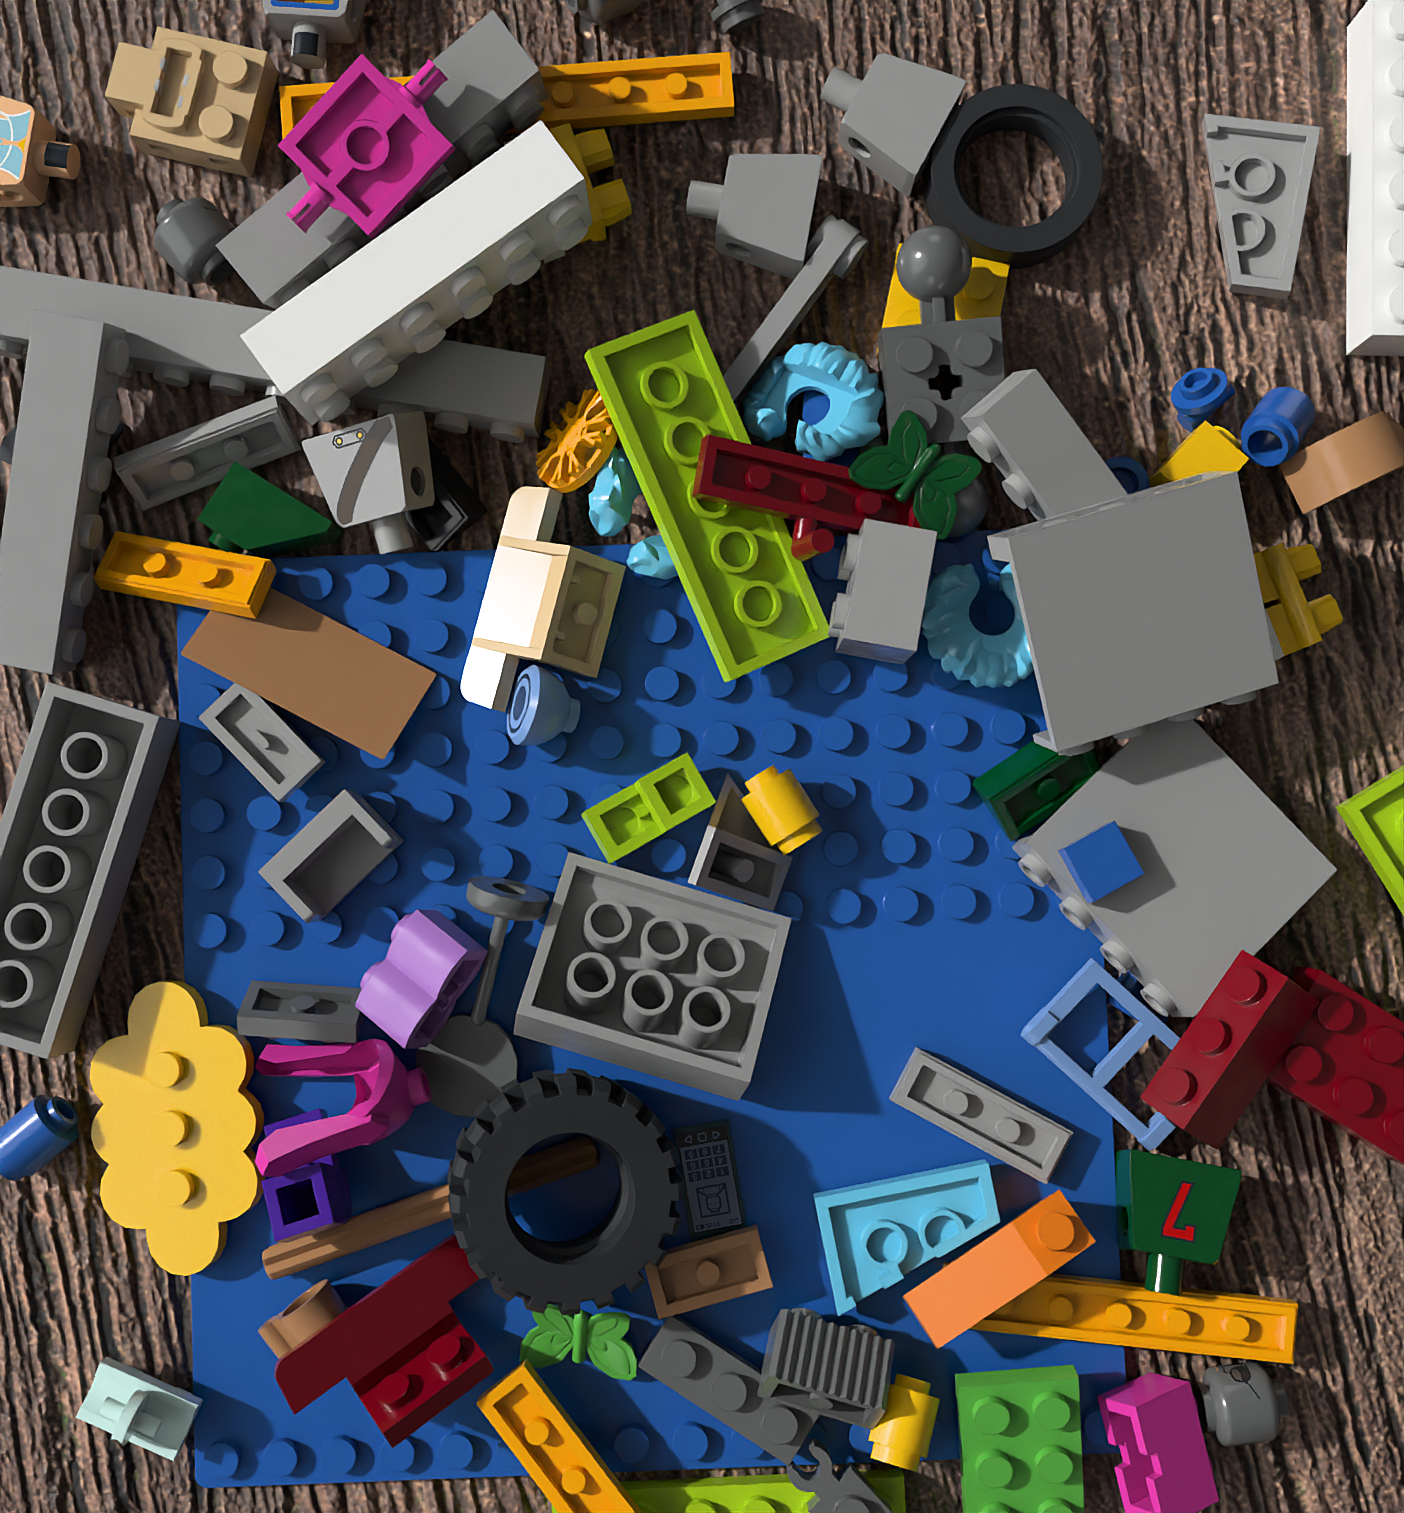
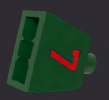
(1172, 1213)

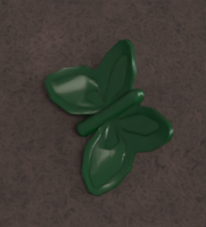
(920, 469)

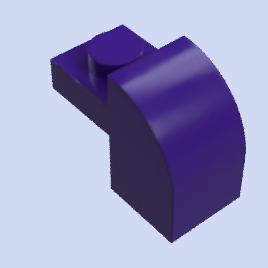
(309, 1196)

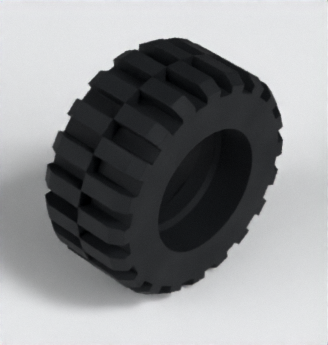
(611, 1252)

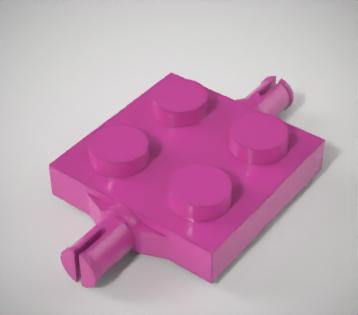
(366, 146)

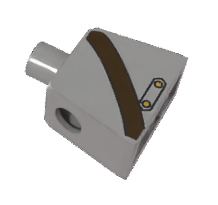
(376, 474)

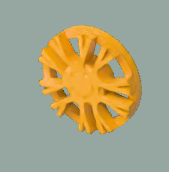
(577, 444)

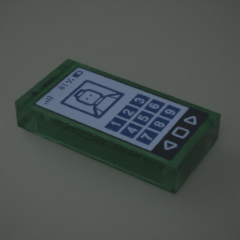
(710, 1179)

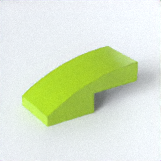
(648, 808)

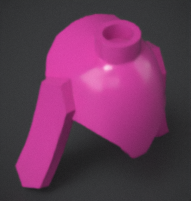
(382, 1102)

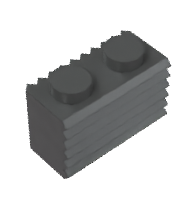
(827, 1367)

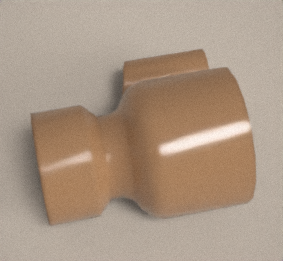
(302, 1318)

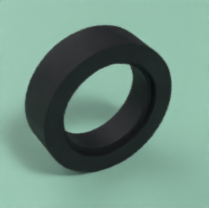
(1039, 114)

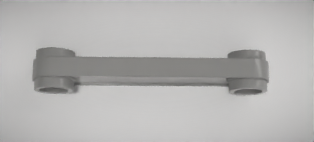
(833, 252)

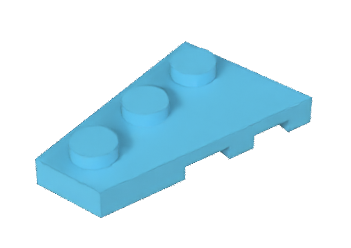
(898, 1223)

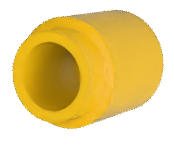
(781, 809)
(907, 1425)

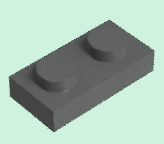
(300, 1012)

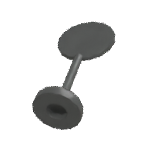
(471, 1052)

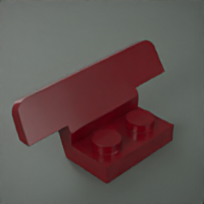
(395, 1347)

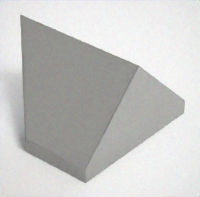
(737, 856)

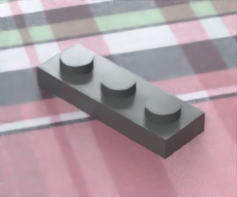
(724, 1387)

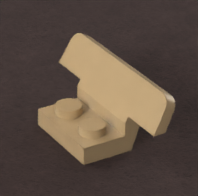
(539, 602)

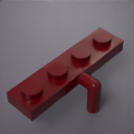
(794, 489)

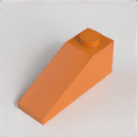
(999, 1268)

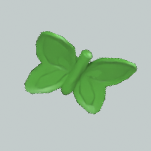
(597, 1334)

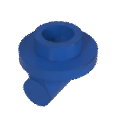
(1200, 395)

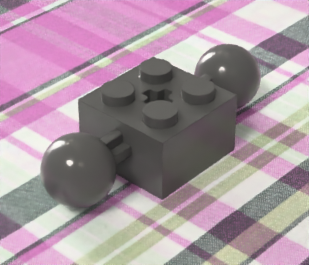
(934, 269)

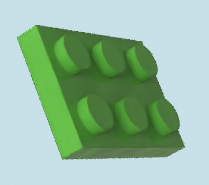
(1020, 1440)

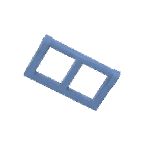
(1042, 1024)

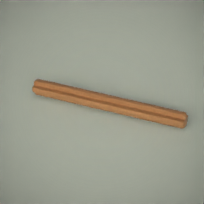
(421, 1210)

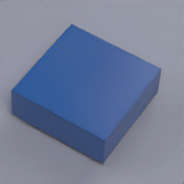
(1101, 862)

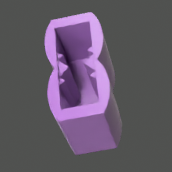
(420, 978)

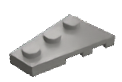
(1259, 197)

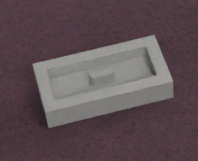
(262, 741)

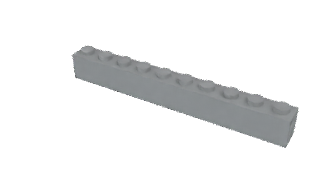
(202, 342)

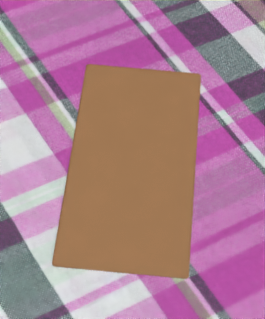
(314, 670)

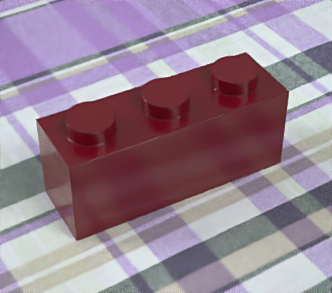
(1229, 1049)

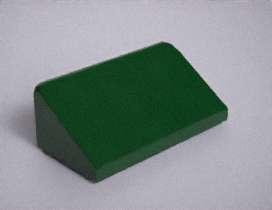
(1032, 786)

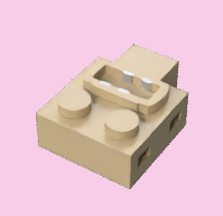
(194, 99)

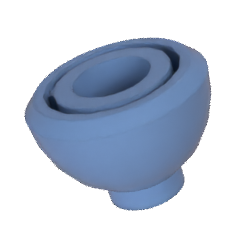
(540, 708)

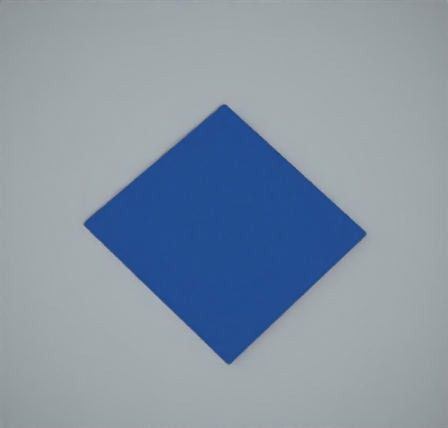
(896, 941)

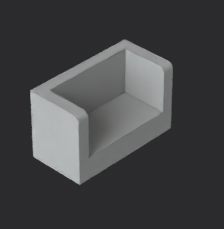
(330, 856)

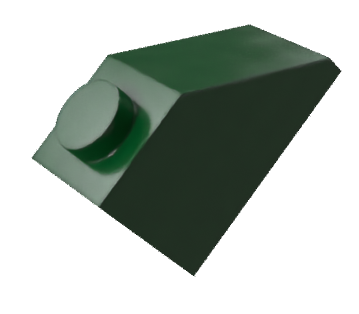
(262, 518)

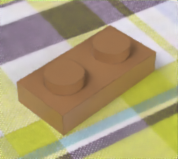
(709, 1272)

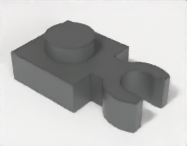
(836, 1492)

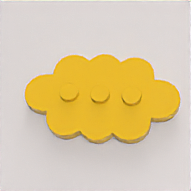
(177, 1127)

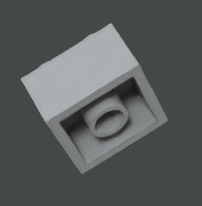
(885, 591)

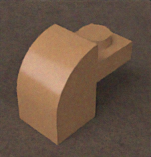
(1345, 461)

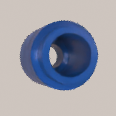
(1277, 426)
(36, 1136)

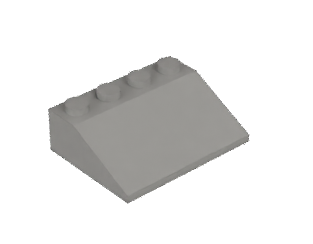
(653, 977)

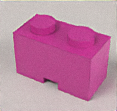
(1159, 1445)

